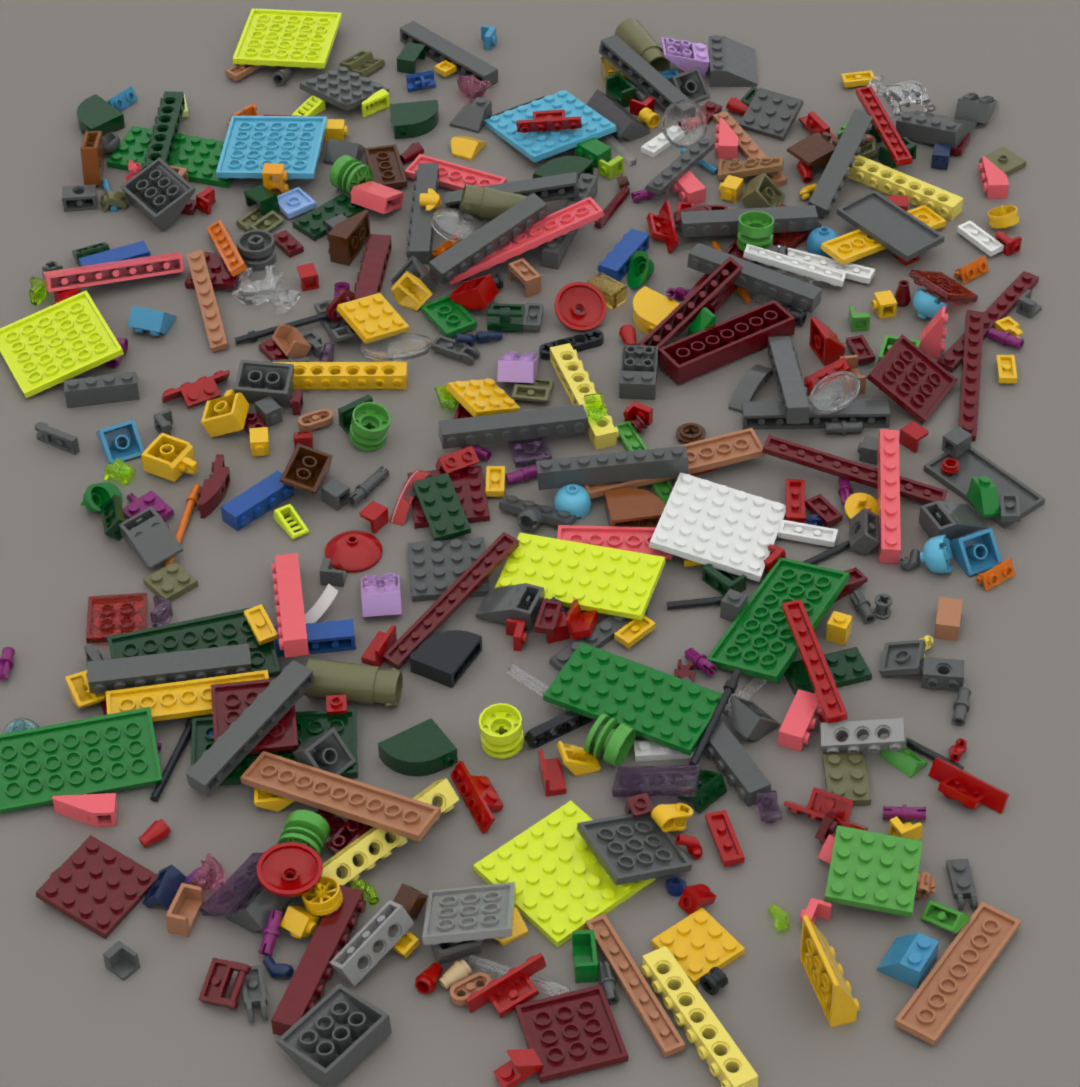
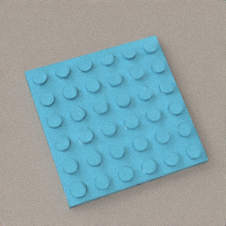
(272, 139)
(545, 144)

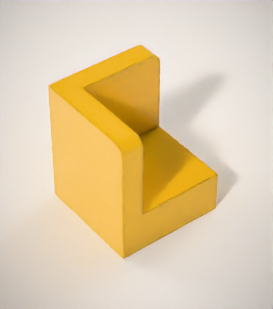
(906, 830)

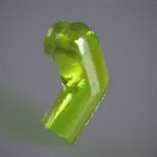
(368, 889)
(781, 916)

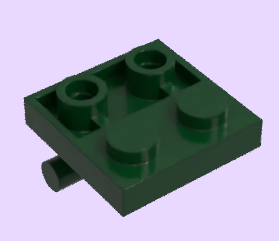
(505, 317)

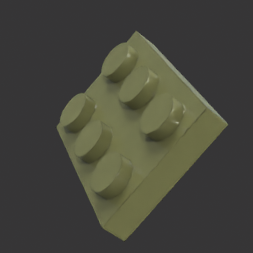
(847, 776)

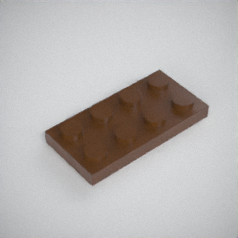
(386, 166)

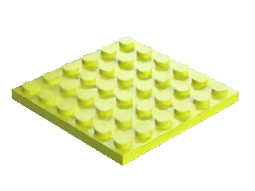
(287, 38)
(57, 344)
(556, 875)

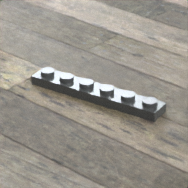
(680, 166)
(600, 636)

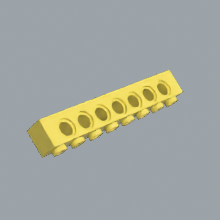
(900, 184)
(577, 385)
(444, 797)
(690, 1007)

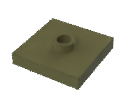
(1006, 160)

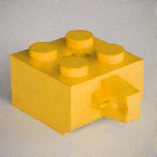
(225, 414)
(169, 458)

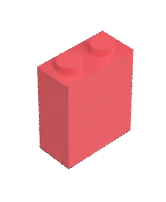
(377, 197)

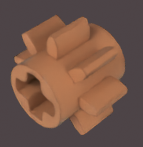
(925, 885)

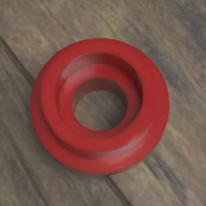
(950, 466)

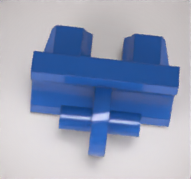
(420, 80)

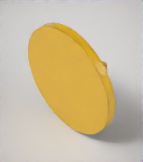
(859, 501)

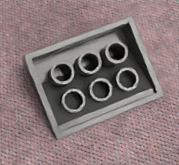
(731, 63)
(933, 128)
(158, 193)
(335, 1036)

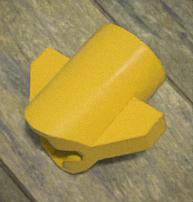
(430, 200)

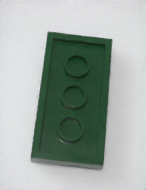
(313, 223)
(441, 507)
(845, 666)

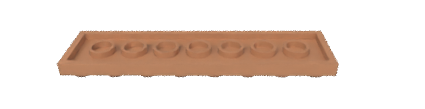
(957, 974)

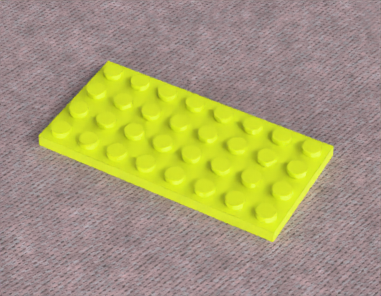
(596, 576)

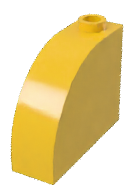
(651, 309)

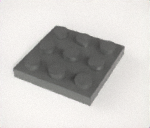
(771, 114)

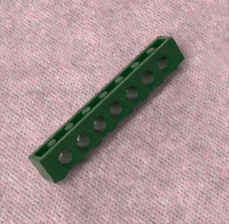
(165, 128)

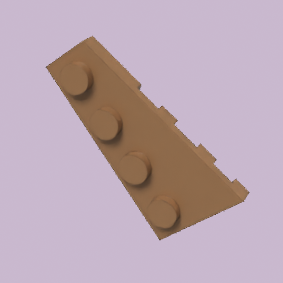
(749, 167)

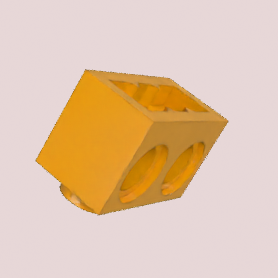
(275, 178)

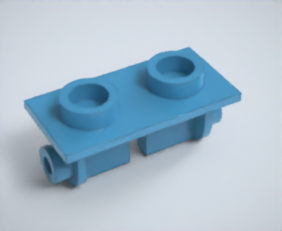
(123, 99)

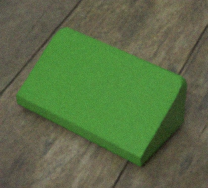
(905, 761)
(944, 917)

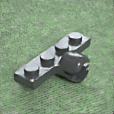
(532, 514)

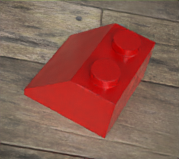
(475, 293)
(825, 342)

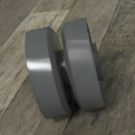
(257, 249)

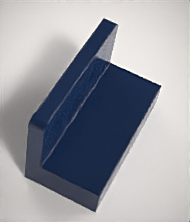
(164, 887)

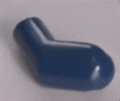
(486, 336)
(469, 339)
(277, 970)

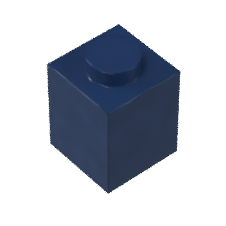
(941, 156)

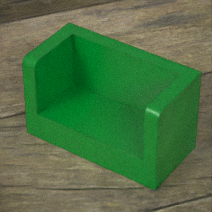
(584, 956)

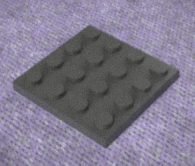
(342, 88)
(440, 563)
(633, 848)

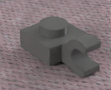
(315, 341)

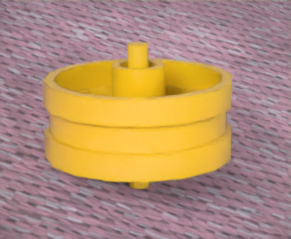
(1003, 216)
(321, 901)

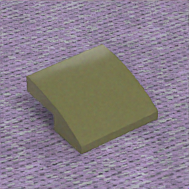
(363, 63)
(255, 221)
(537, 392)

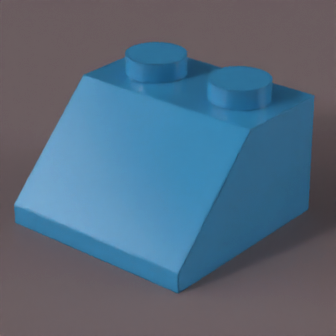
(150, 320)
(120, 441)
(976, 551)
(910, 958)

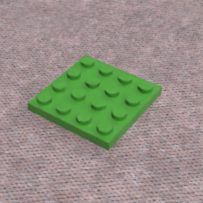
(873, 871)

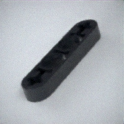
(591, 340)
(542, 733)

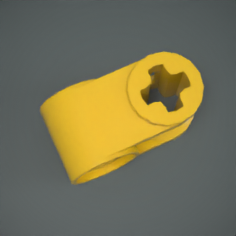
(672, 816)

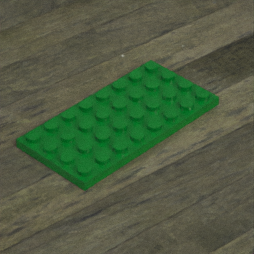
(190, 152)
(760, 637)
(647, 699)
(78, 759)

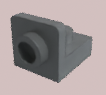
(163, 422)

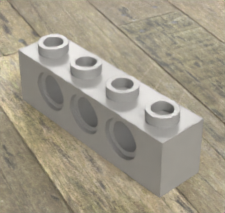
(854, 729)
(372, 943)

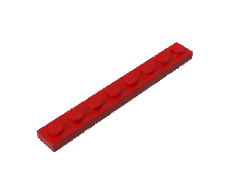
(884, 126)
(814, 661)

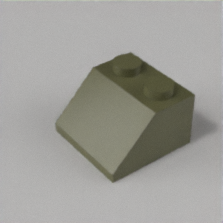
(762, 193)

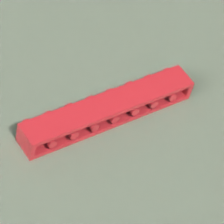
(113, 272)
(888, 496)
(289, 605)

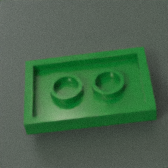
(448, 316)

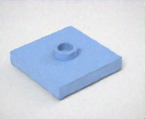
(295, 202)

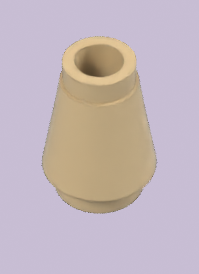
(458, 971)

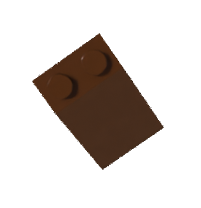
(815, 149)
(349, 238)
(307, 469)

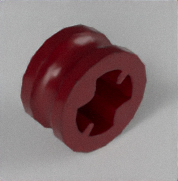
(638, 424)

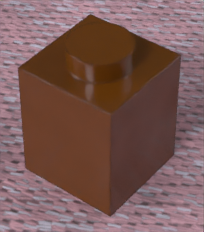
(411, 900)

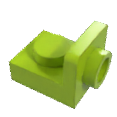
(612, 168)

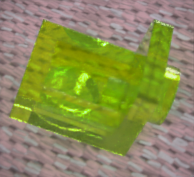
(37, 291)
(446, 398)
(594, 406)
(119, 471)

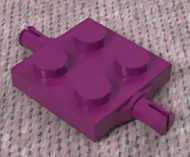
(150, 499)

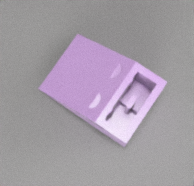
(686, 54)
(517, 367)
(381, 595)

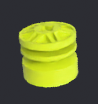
(501, 731)

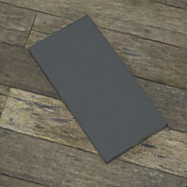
(890, 225)
(976, 465)

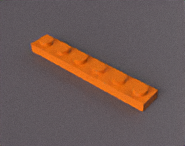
(227, 248)

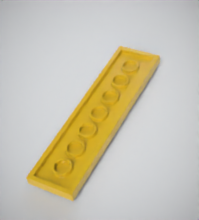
(859, 245)
(175, 698)

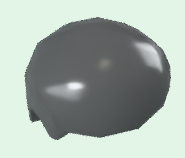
(110, 143)

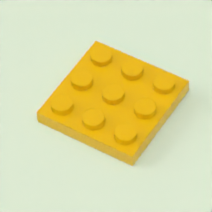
(372, 318)
(482, 397)
(699, 944)

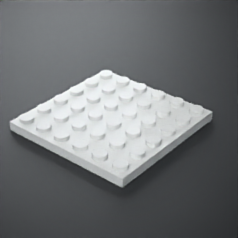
(718, 526)

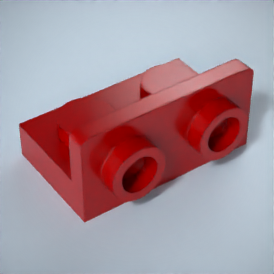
(457, 460)

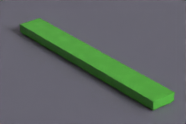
(632, 442)

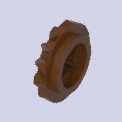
(696, 430)

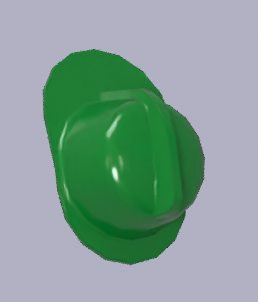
(640, 269)
(98, 494)

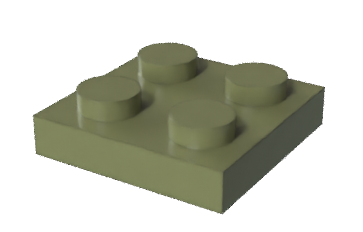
(170, 581)

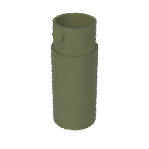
(642, 43)
(487, 201)
(358, 681)

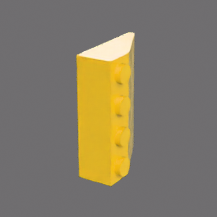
(826, 976)

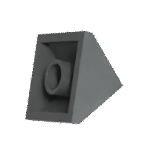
(338, 148)
(452, 951)

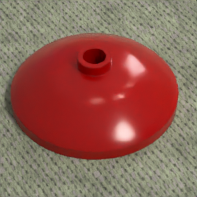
(580, 297)
(353, 551)
(289, 861)

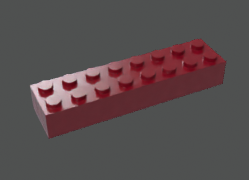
(725, 342)

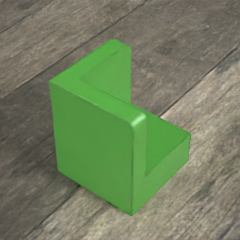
(858, 321)

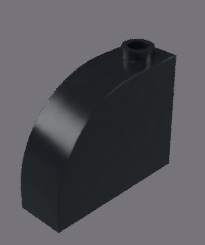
(446, 656)

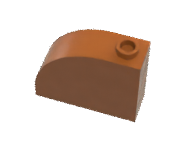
(92, 158)
(632, 507)

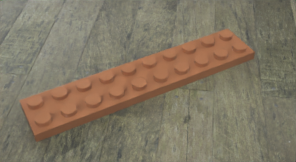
(702, 456)
(341, 796)

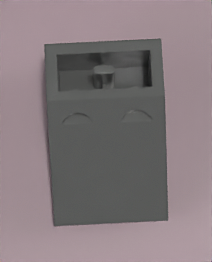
(975, 108)
(638, 372)
(949, 519)
(150, 537)
(512, 602)

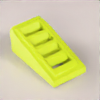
(382, 101)
(310, 107)
(285, 511)

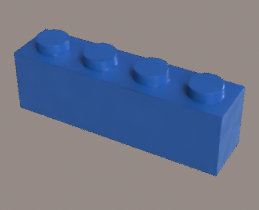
(125, 252)
(617, 261)
(256, 501)
(326, 637)

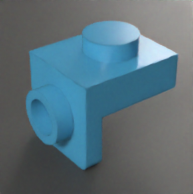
(489, 36)

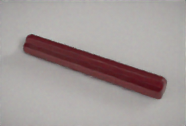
(612, 206)

